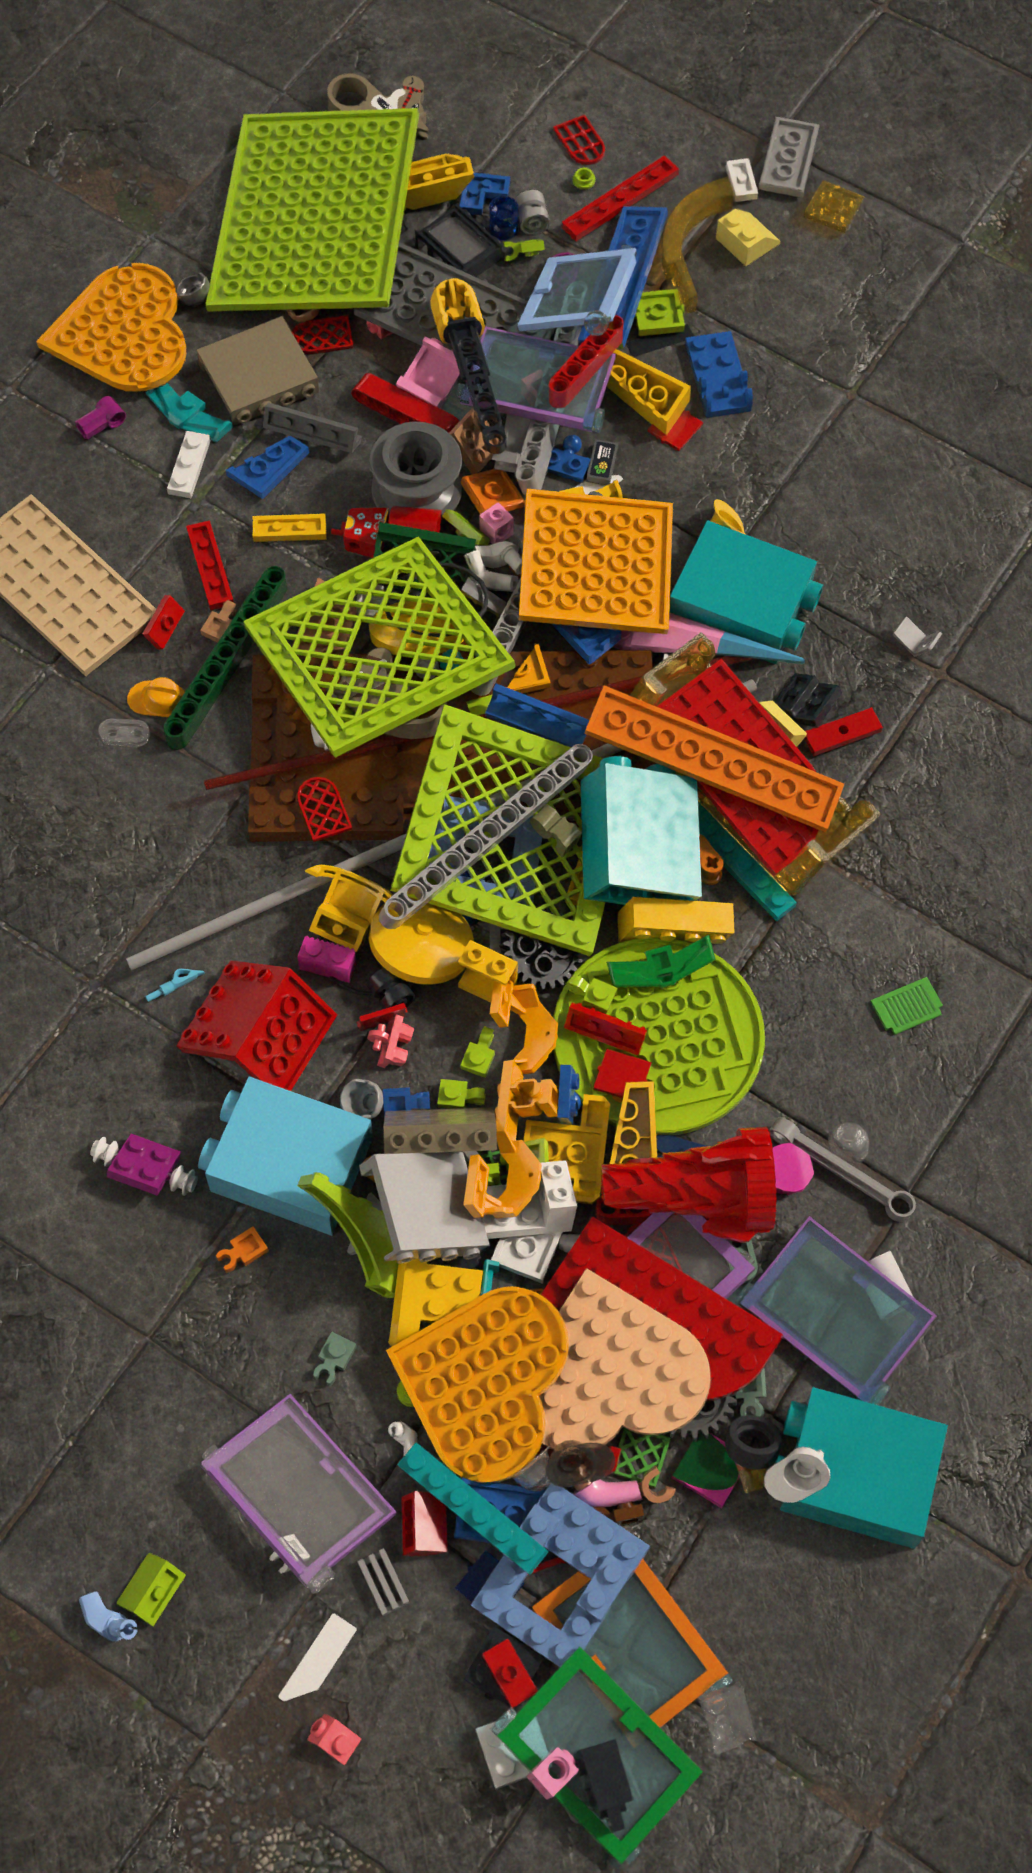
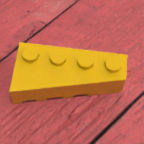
(648, 391)
(675, 920)
(636, 1124)

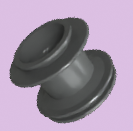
(431, 467)

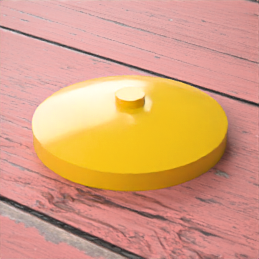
(391, 637)
(422, 947)

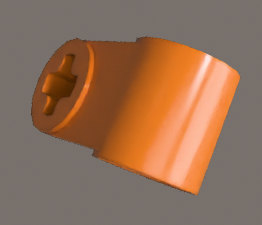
(710, 863)

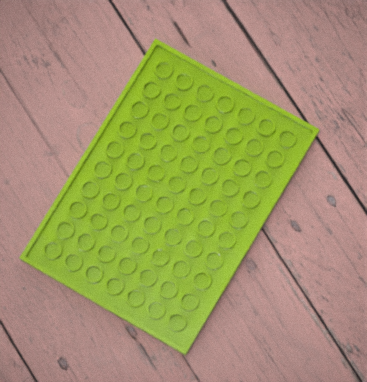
(314, 210)

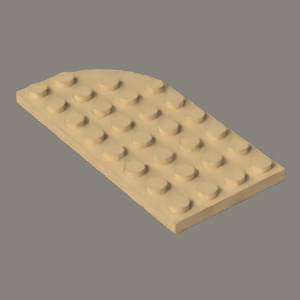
(66, 588)

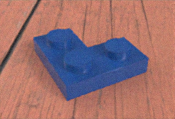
(483, 187)

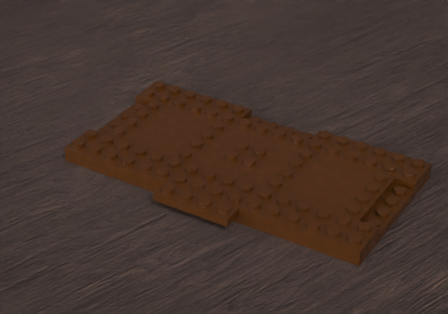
(384, 783)

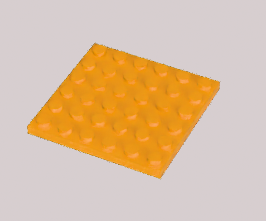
(596, 561)

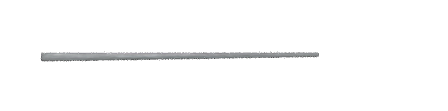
(313, 882)

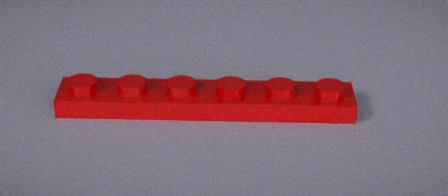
(621, 196)

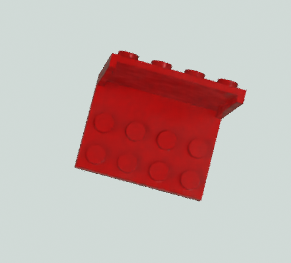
(261, 1021)

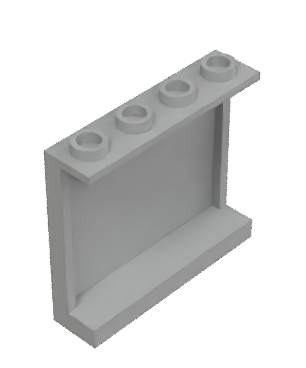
(425, 1206)

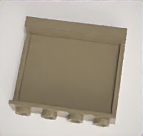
(258, 369)
(440, 1130)

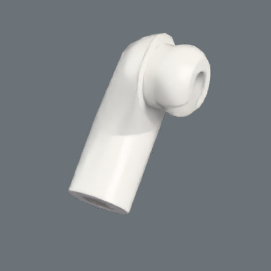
(403, 1434)

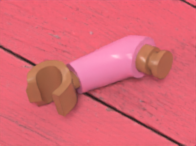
(615, 1493)

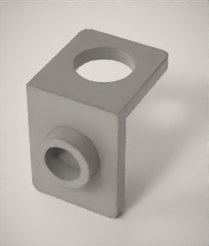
(913, 638)

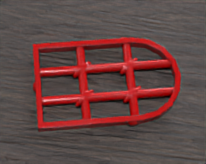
(572, 136)

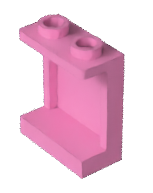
(431, 373)

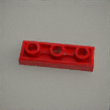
(853, 726)

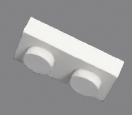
(742, 180)

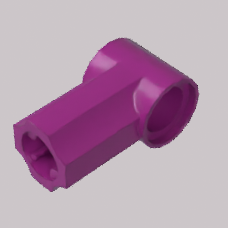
(105, 414)

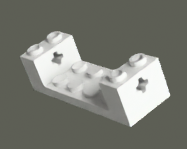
(549, 1211)

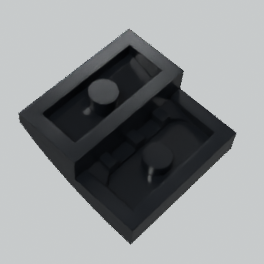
(807, 699)

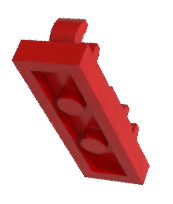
(605, 1028)

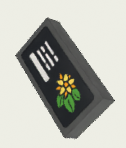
(602, 462)

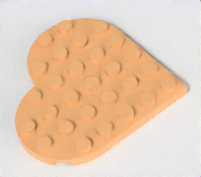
(622, 1369)

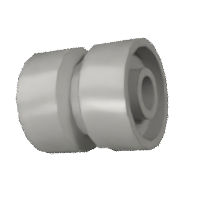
(532, 212)

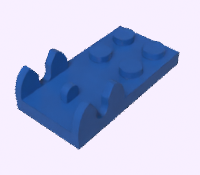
(719, 374)

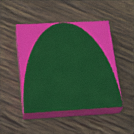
(708, 1470)

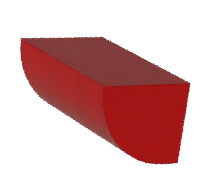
(416, 518)
(423, 1525)

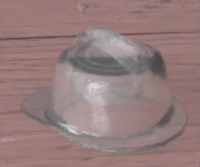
(533, 1476)

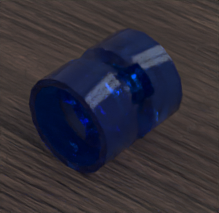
(503, 217)

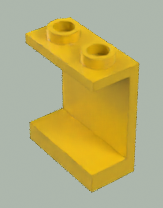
(484, 968)

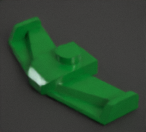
(662, 966)

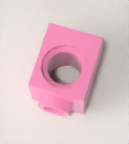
(497, 523)
(543, 1781)

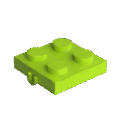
(660, 313)

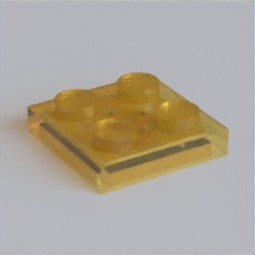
(833, 206)

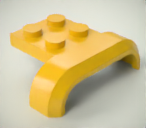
(578, 1145)
(428, 1294)

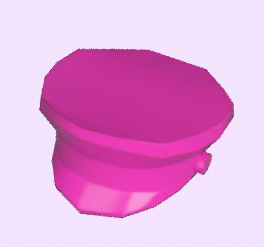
(792, 1168)

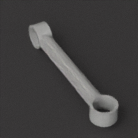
(786, 1132)

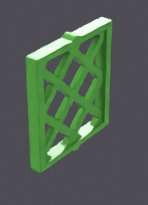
(632, 1477)

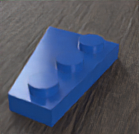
(267, 470)

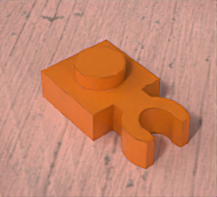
(246, 1248)

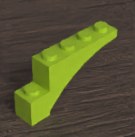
(364, 1228)

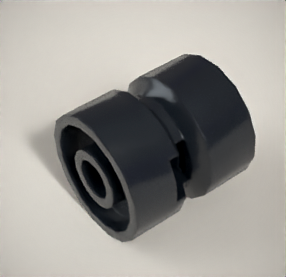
(390, 989)

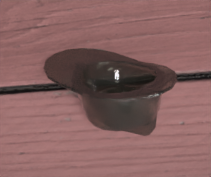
(579, 1463)

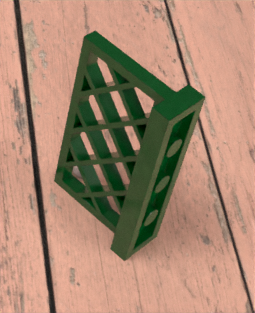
(433, 541)

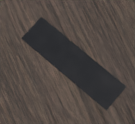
(658, 341)

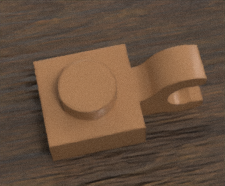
(218, 623)

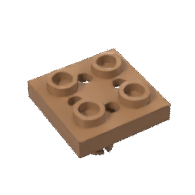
(471, 442)

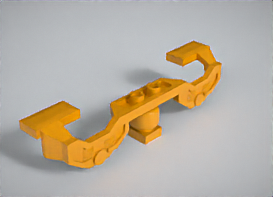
(516, 1099)

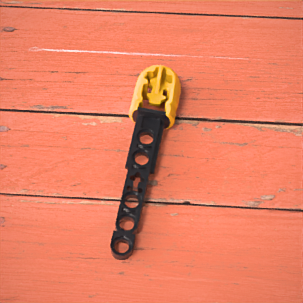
(464, 333)

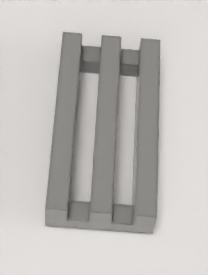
(372, 1559)

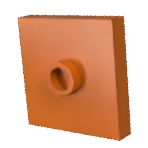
(490, 488)

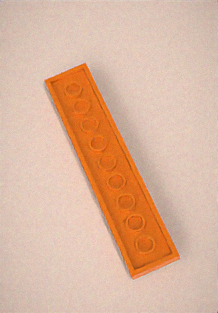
(714, 758)

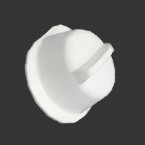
(797, 1475)

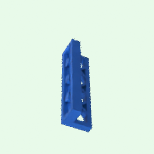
(536, 717)

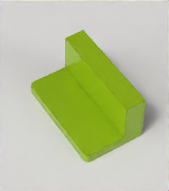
(151, 1588)

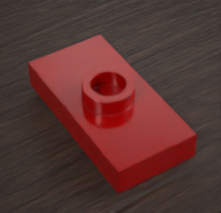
(163, 622)
(509, 1673)

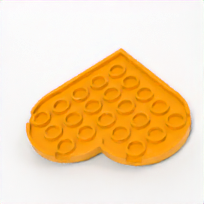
(122, 329)
(481, 1380)

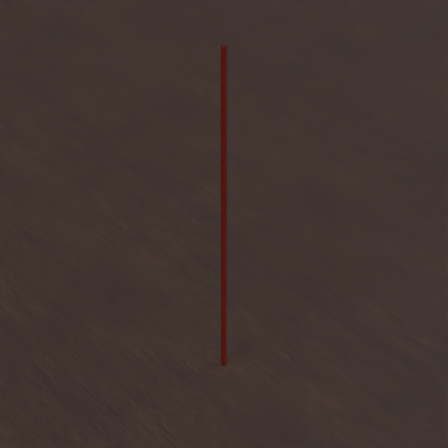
(392, 740)

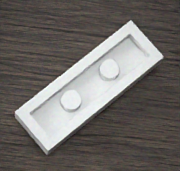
(188, 464)

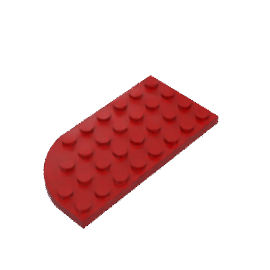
(727, 706)
(731, 1337)

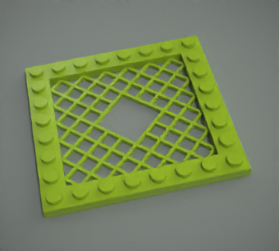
(412, 557)
(453, 726)

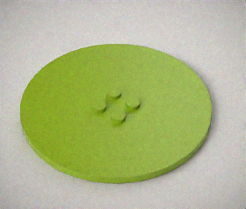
(699, 1036)

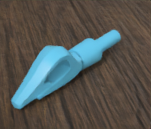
(175, 983)

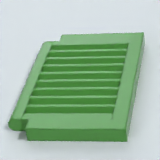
(908, 1006)

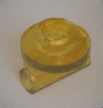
(751, 1479)

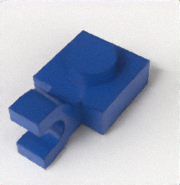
(400, 1100)

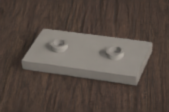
(788, 157)

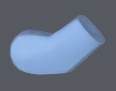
(104, 1621)

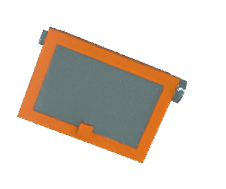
(644, 1644)

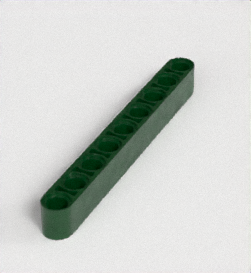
(220, 666)

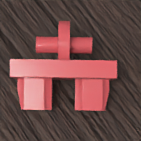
(395, 1032)

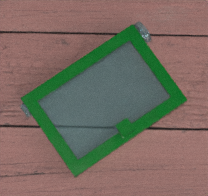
(585, 1708)

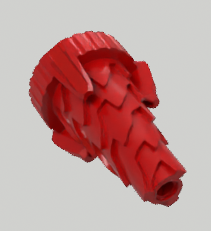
(723, 1182)

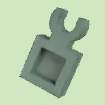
(335, 1354)
(751, 1395)

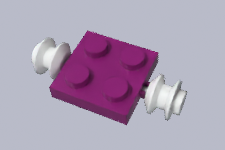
(144, 1164)

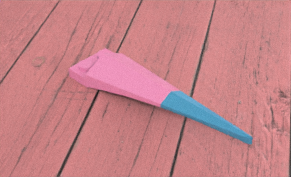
(683, 630)

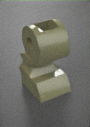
(550, 824)

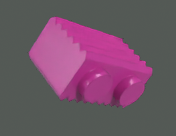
(327, 959)

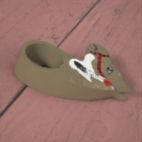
(409, 96)

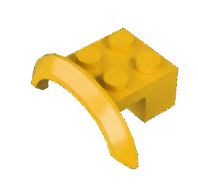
(347, 906)

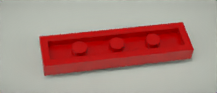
(209, 564)

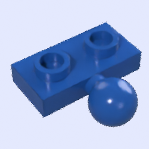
(567, 463)
(569, 1101)

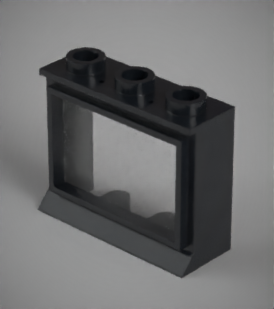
(460, 242)

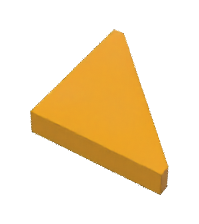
(531, 674)

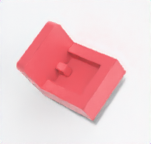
(333, 1738)

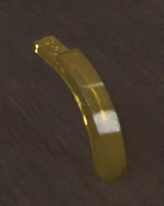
(693, 209)

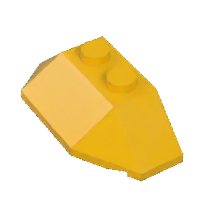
(437, 180)

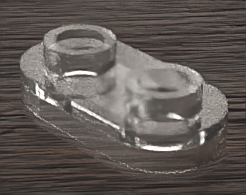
(125, 731)

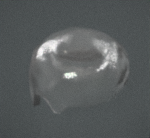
(849, 1142)

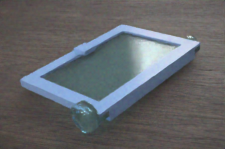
(579, 291)

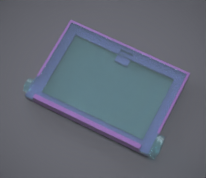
(521, 379)
(838, 1311)

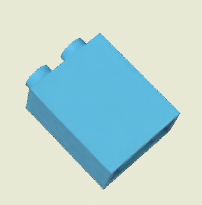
(274, 1142)

